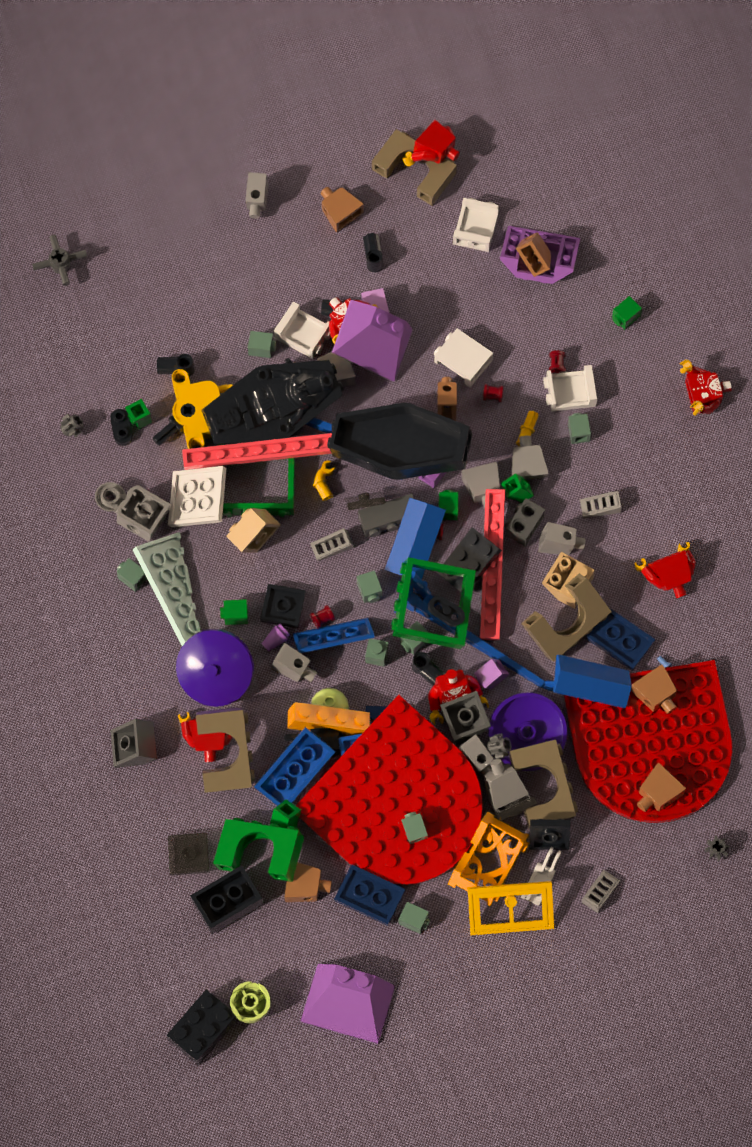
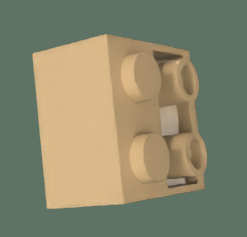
(561, 573)

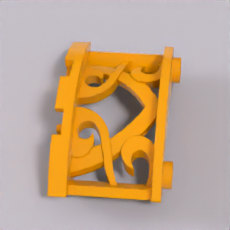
(486, 832)

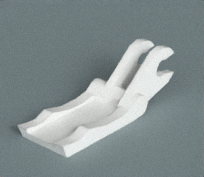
(541, 874)

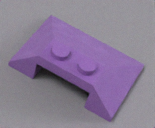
(562, 250)
(373, 339)
(348, 1002)

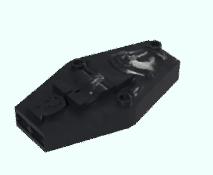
(272, 402)
(400, 441)

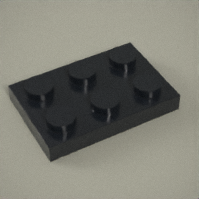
(472, 553)

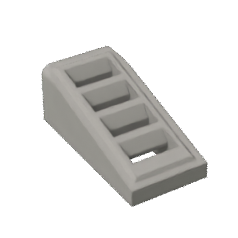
(601, 511)
(334, 550)
(592, 903)

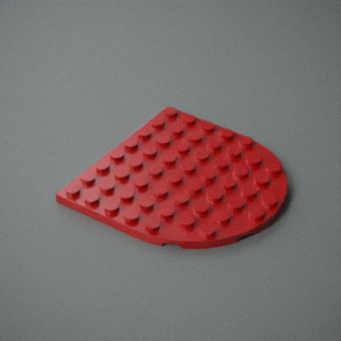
(623, 745)
(388, 772)

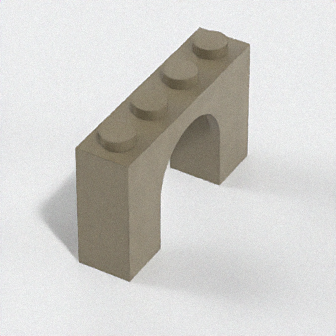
(393, 153)
(590, 612)
(548, 757)
(238, 773)

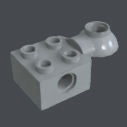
(137, 511)

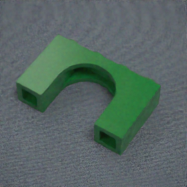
(239, 834)

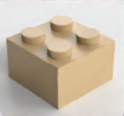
(253, 530)

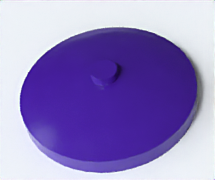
(214, 667)
(528, 721)

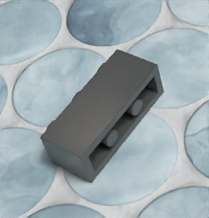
(383, 517)

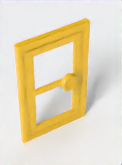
(510, 891)

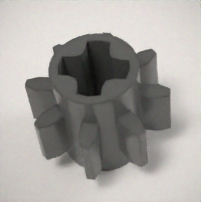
(71, 425)
(499, 746)
(713, 852)

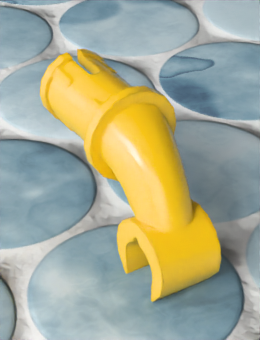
(320, 481)

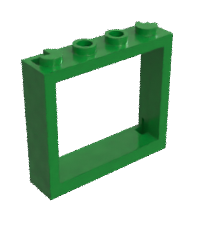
(280, 509)
(403, 590)

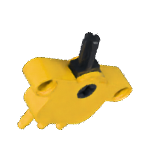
(190, 399)

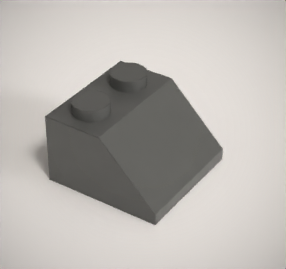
(465, 717)
(133, 743)

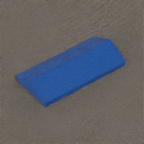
(415, 535)
(333, 635)
(592, 681)
(295, 767)

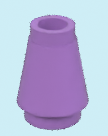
(275, 637)

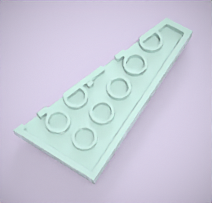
(170, 581)

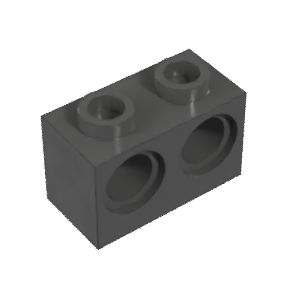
(528, 523)

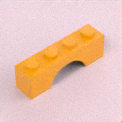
(316, 716)

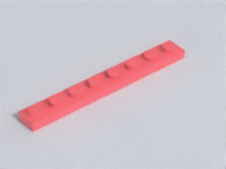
(256, 451)
(493, 575)

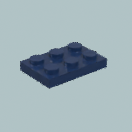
(621, 640)
(369, 895)

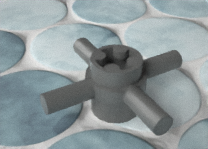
(56, 255)

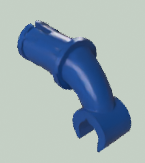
(421, 588)

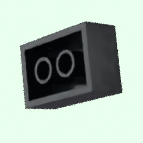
(226, 899)
(202, 1027)

